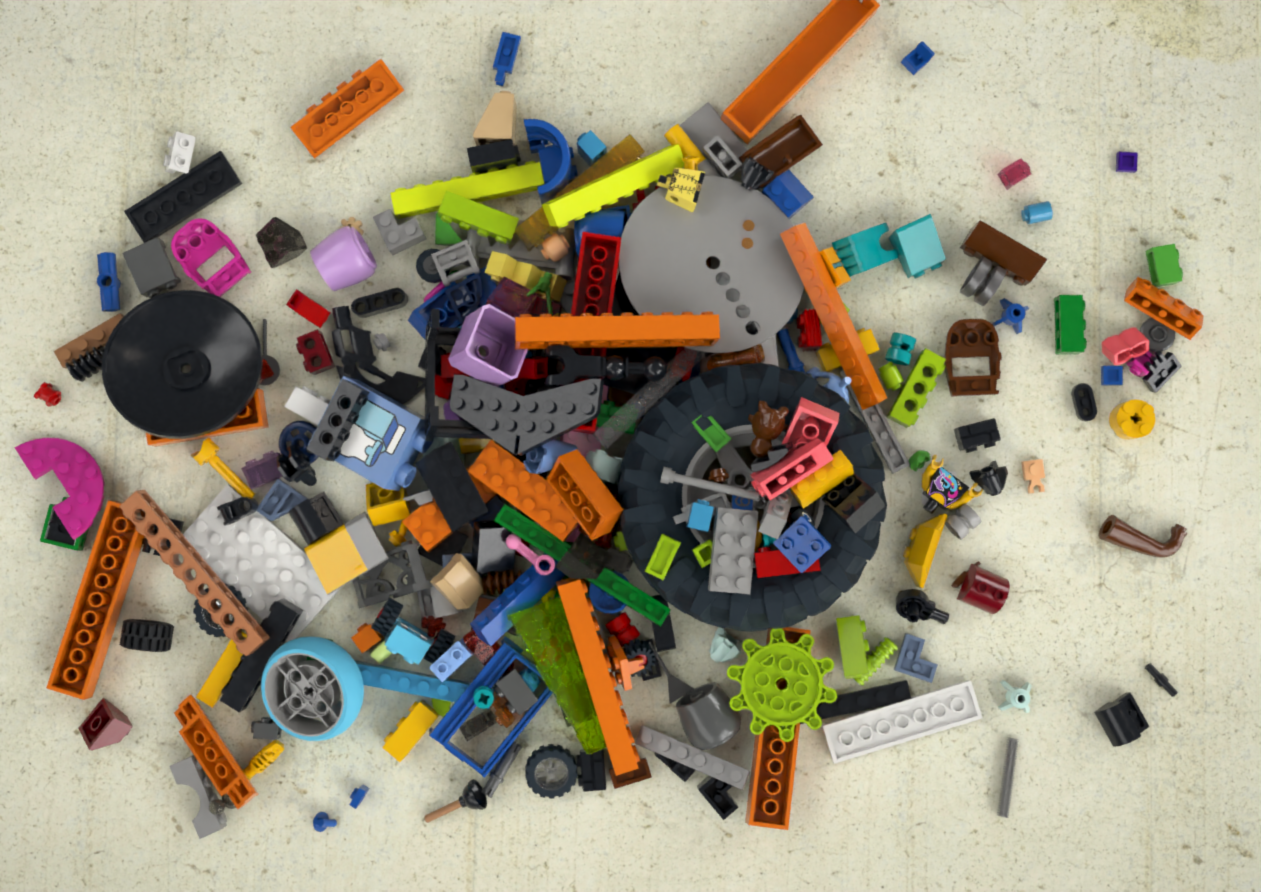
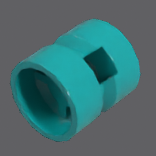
(900, 355)

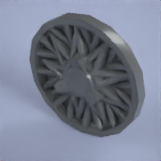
(1158, 334)

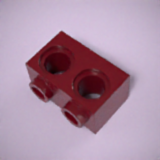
(319, 350)

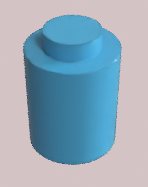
(1037, 212)

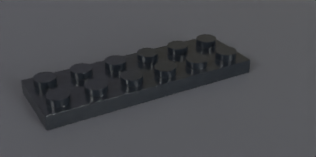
(183, 197)

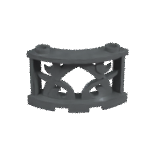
(415, 581)

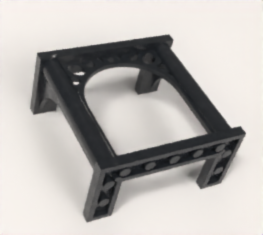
(453, 428)

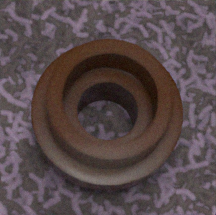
(718, 476)

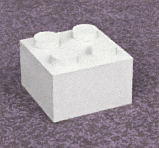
(307, 405)

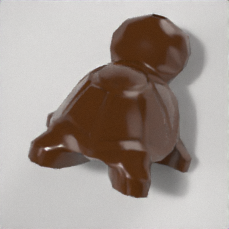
(766, 426)

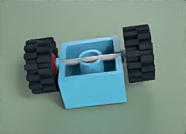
(407, 638)

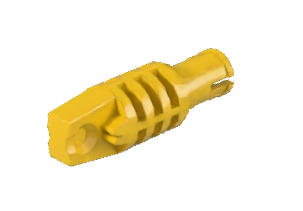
(264, 758)

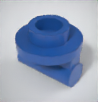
(322, 821)

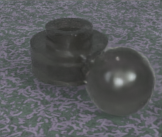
(218, 806)

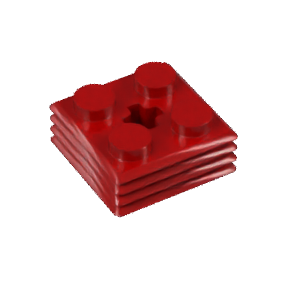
(810, 330)

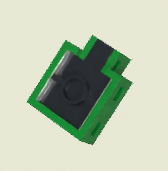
(56, 533)

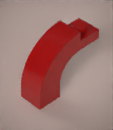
(531, 368)

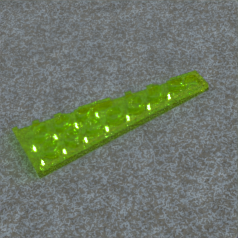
(552, 647)

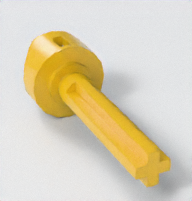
(208, 454)

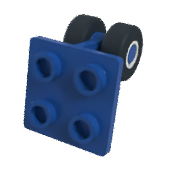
(801, 541)

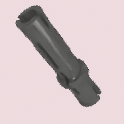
(497, 776)

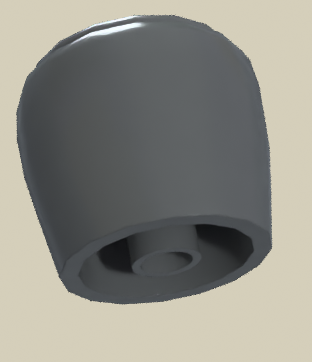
(708, 716)

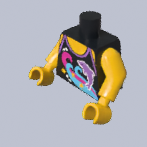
(944, 488)

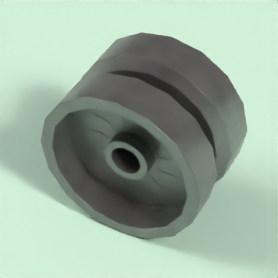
(985, 283)

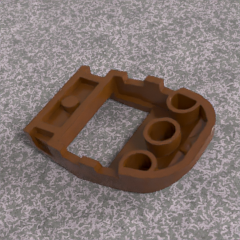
(972, 339)

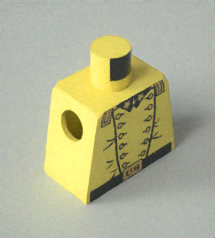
(682, 187)

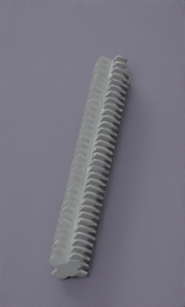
(1008, 776)

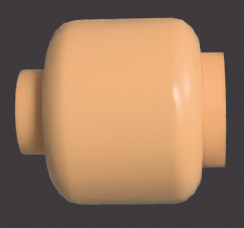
(555, 247)

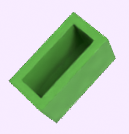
(1164, 265)

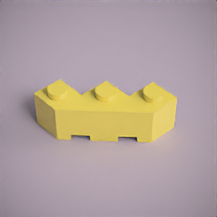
(525, 274)

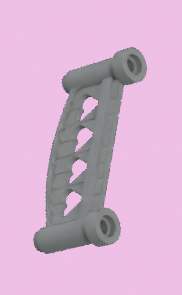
(482, 249)

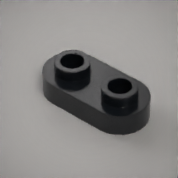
(1085, 402)

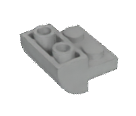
(435, 604)

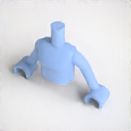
(835, 382)

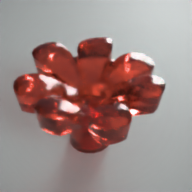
(432, 624)

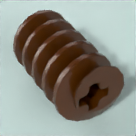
(499, 582)

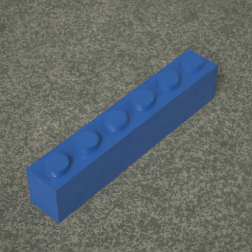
(518, 596)

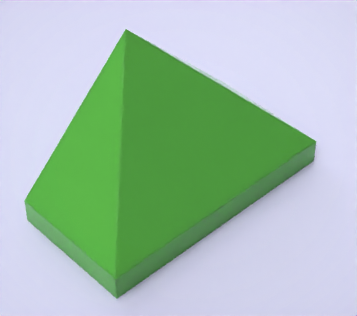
(445, 234)

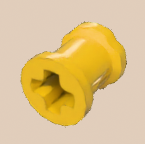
(690, 162)

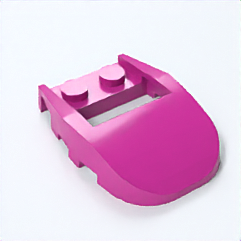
(198, 243)

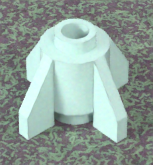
(724, 646)
(1012, 697)

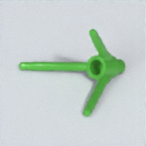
(543, 287)

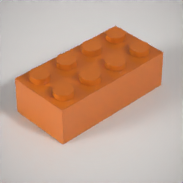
(584, 494)

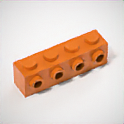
(1164, 308)

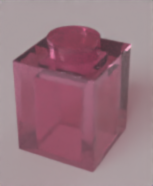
(1014, 173)

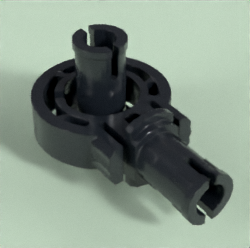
(918, 607)

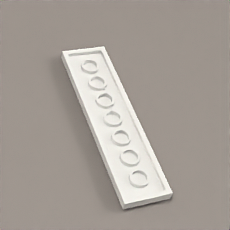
(901, 721)

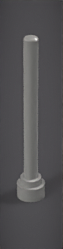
(669, 476)

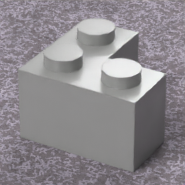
(398, 236)

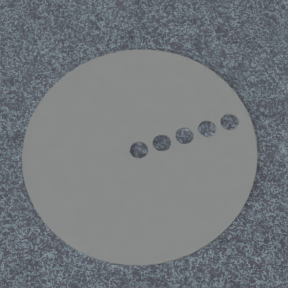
(668, 251)

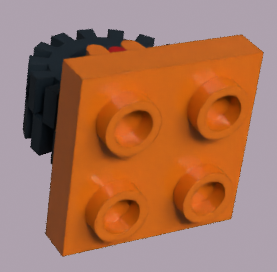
(629, 660)

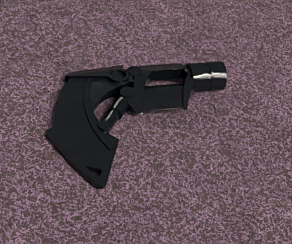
(398, 387)

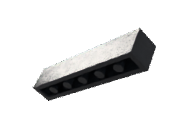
(248, 675)

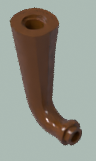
(1125, 536)

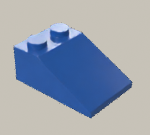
(447, 316)

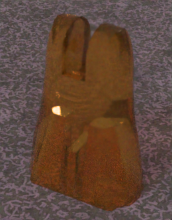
(751, 355)

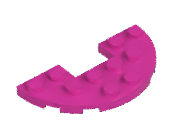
(76, 472)

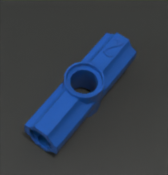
(109, 294)

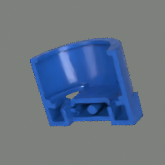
(554, 159)

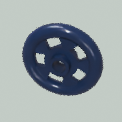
(286, 435)

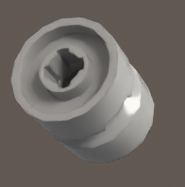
(962, 521)

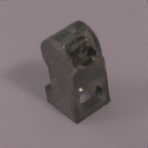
(478, 724)

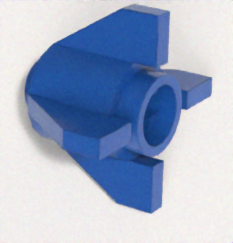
(1009, 318)

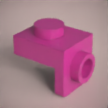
(1137, 364)

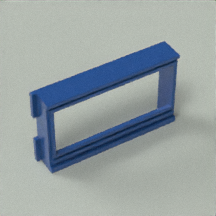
(465, 705)

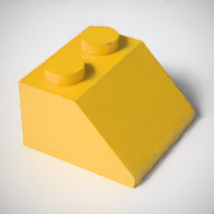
(386, 505)

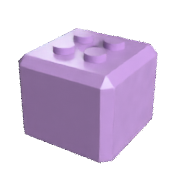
(496, 334)

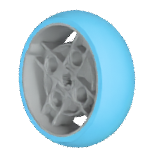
(305, 690)

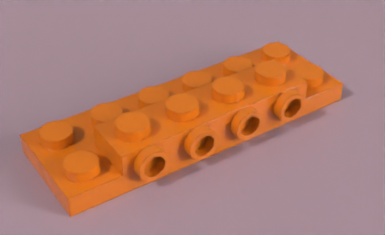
(346, 107)

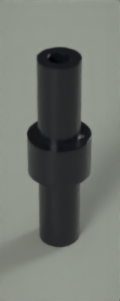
(1161, 679)

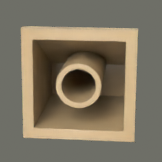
(498, 120)

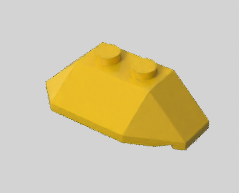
(923, 548)

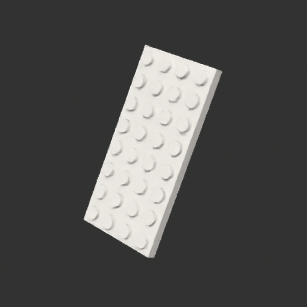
(258, 561)

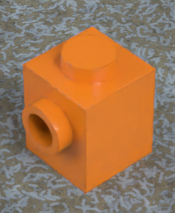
(366, 637)

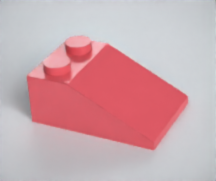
(809, 423)

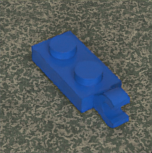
(506, 56)

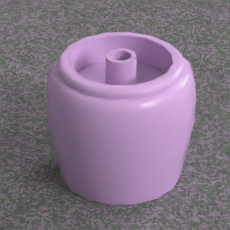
(343, 258)

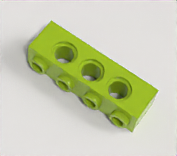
(898, 412)

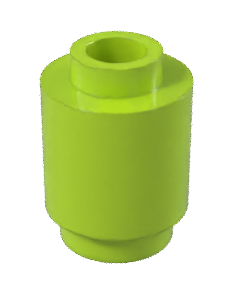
(891, 376)

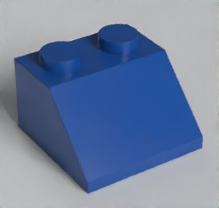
(788, 193)

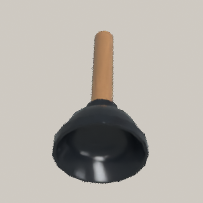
(471, 798)

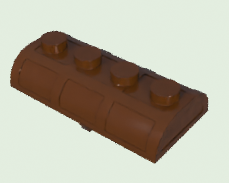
(784, 147)

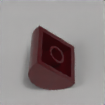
(984, 590)

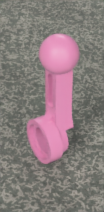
(514, 542)

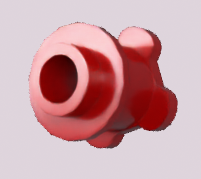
(48, 394)

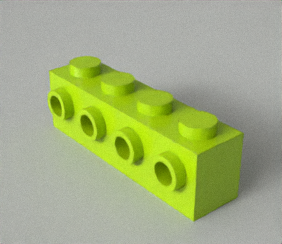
(477, 217)

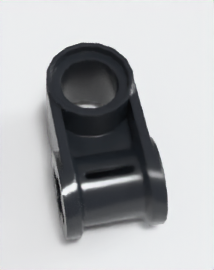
(235, 511)

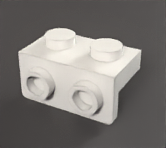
(180, 153)

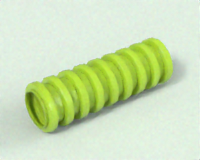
(878, 657)

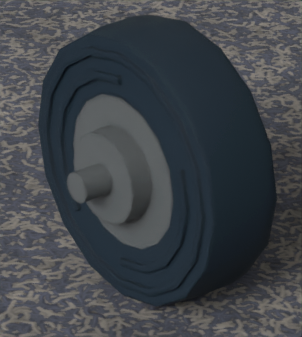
(426, 267)

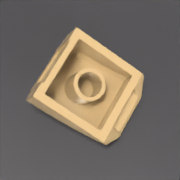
(459, 582)

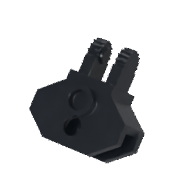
(296, 466)

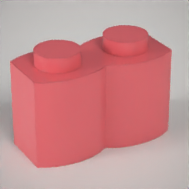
(1126, 345)

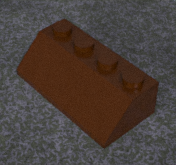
(1017, 260)

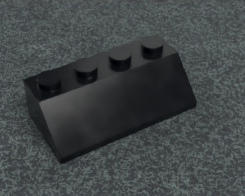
(451, 487)

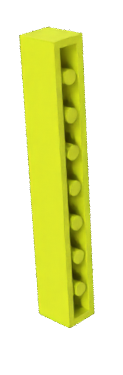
(612, 186)
(476, 187)

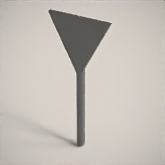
(675, 686)

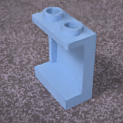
(451, 660)

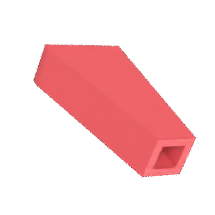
(791, 469)

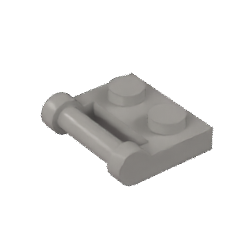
(452, 257)

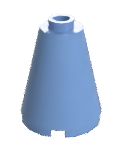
(544, 457)

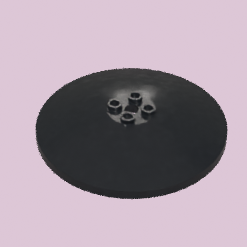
(161, 337)

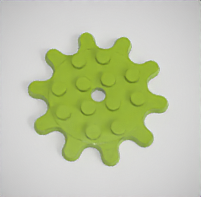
(803, 687)

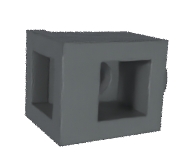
(265, 729)

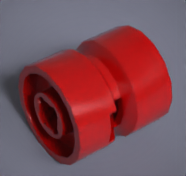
(622, 629)

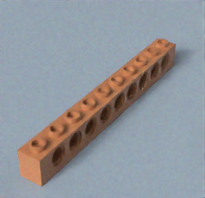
(154, 515)

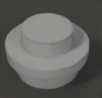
(381, 342)

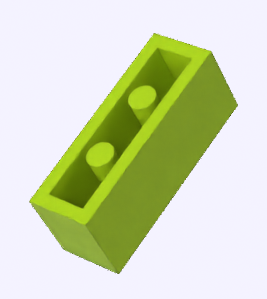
(853, 647)

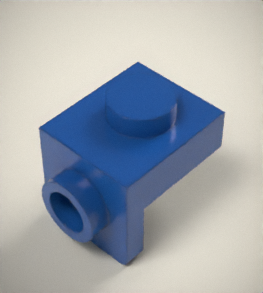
(918, 58)

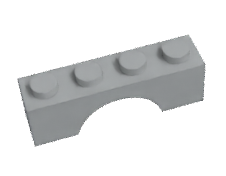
(191, 773)

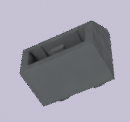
(515, 692)

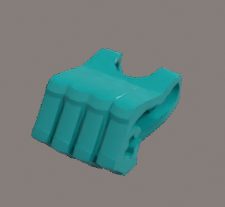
(863, 250)

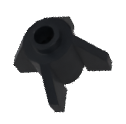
(754, 174)
(991, 478)

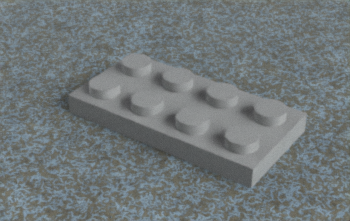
(733, 550)

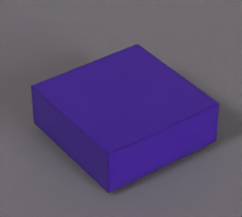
(1126, 162)

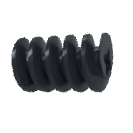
(86, 366)

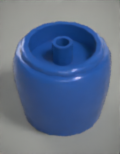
(601, 222)

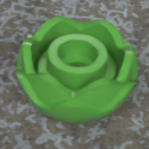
(918, 459)

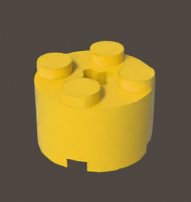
(1139, 411)

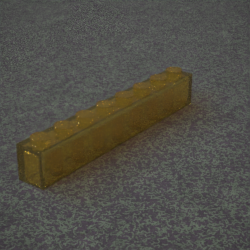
(537, 226)

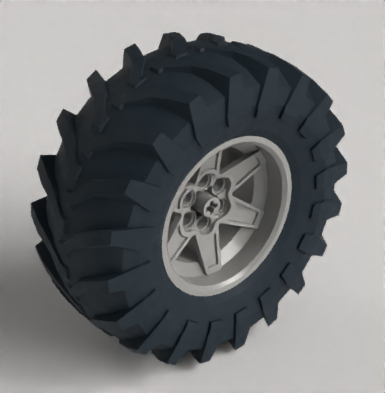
(671, 441)

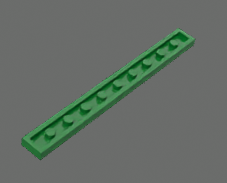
(607, 580)

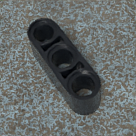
(370, 302)
(664, 634)

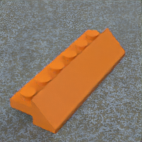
(213, 753)

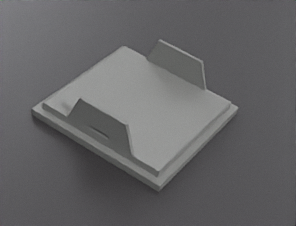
(420, 497)

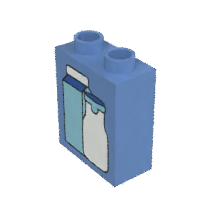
(383, 441)

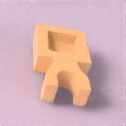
(1033, 471)

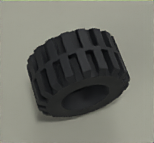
(146, 635)

